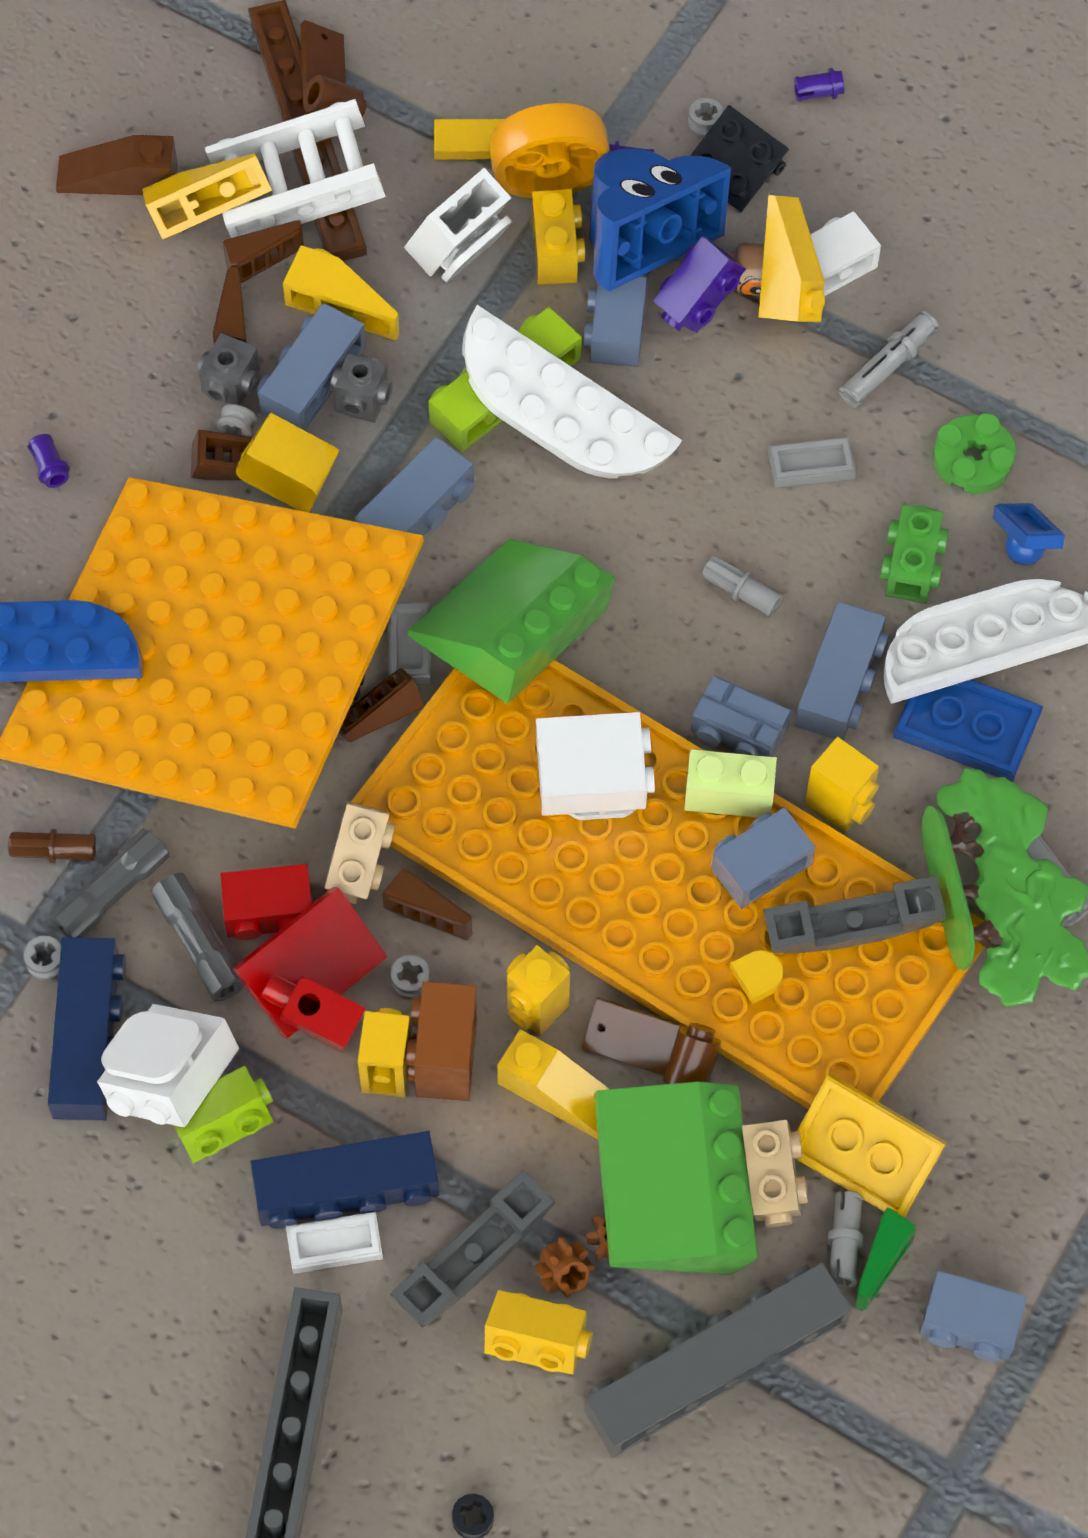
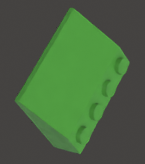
(515, 615)
(675, 1178)

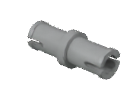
(845, 1238)

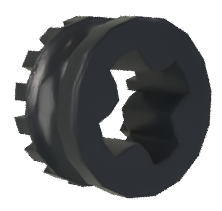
(467, 1503)

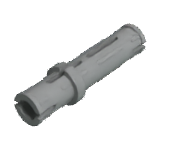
(901, 347)

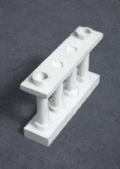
(322, 195)

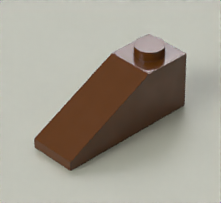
(118, 166)

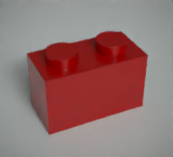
(263, 899)

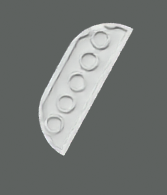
(559, 403)
(983, 635)

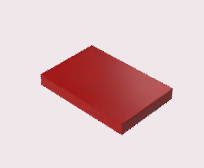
(321, 944)

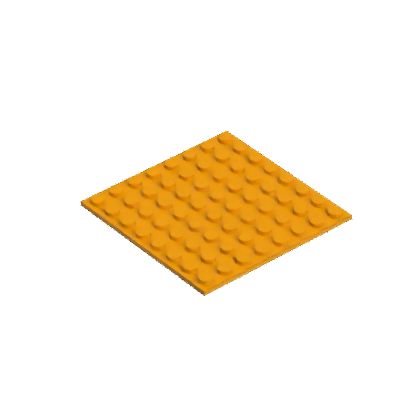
(247, 646)

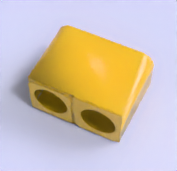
(287, 463)

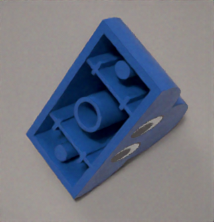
(652, 210)

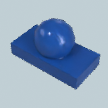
(1027, 532)

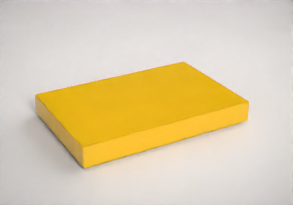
(867, 1146)

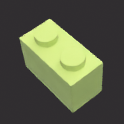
(730, 783)

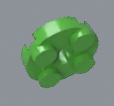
(974, 432)

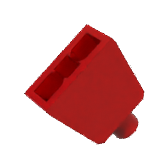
(332, 1022)

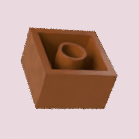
(443, 1040)

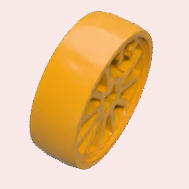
(547, 148)

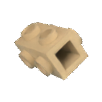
(357, 849)
(772, 1172)

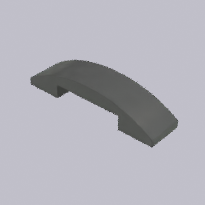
(855, 920)
(475, 1251)

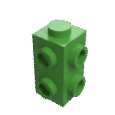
(916, 542)

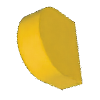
(758, 974)

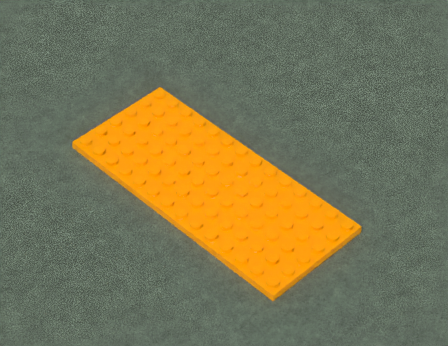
(640, 892)

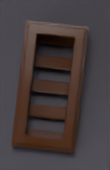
(262, 248)
(230, 311)
(217, 443)
(383, 705)
(420, 902)

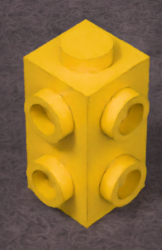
(537, 989)
(537, 1332)

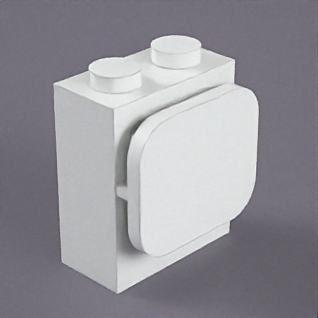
(461, 227)
(593, 765)
(165, 1063)

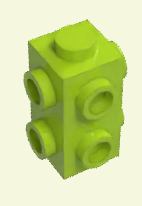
(227, 1114)

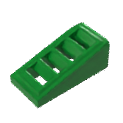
(889, 1246)

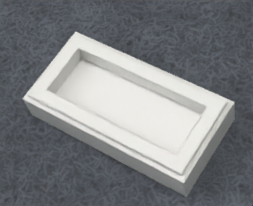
(334, 1242)

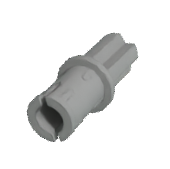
(742, 586)

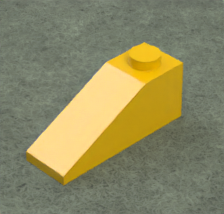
(204, 193)
(791, 271)
(325, 278)
(550, 1081)

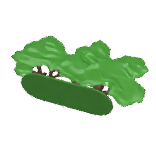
(1018, 895)

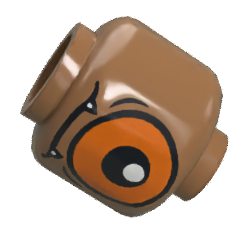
(750, 257)

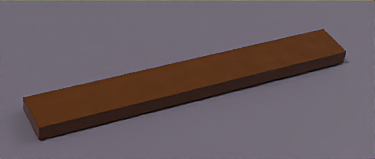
(283, 63)

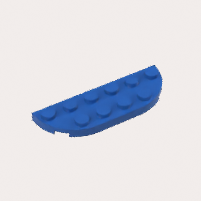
(65, 642)

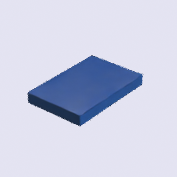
(971, 726)

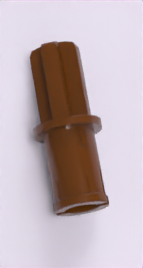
(52, 845)

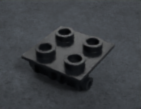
(745, 149)

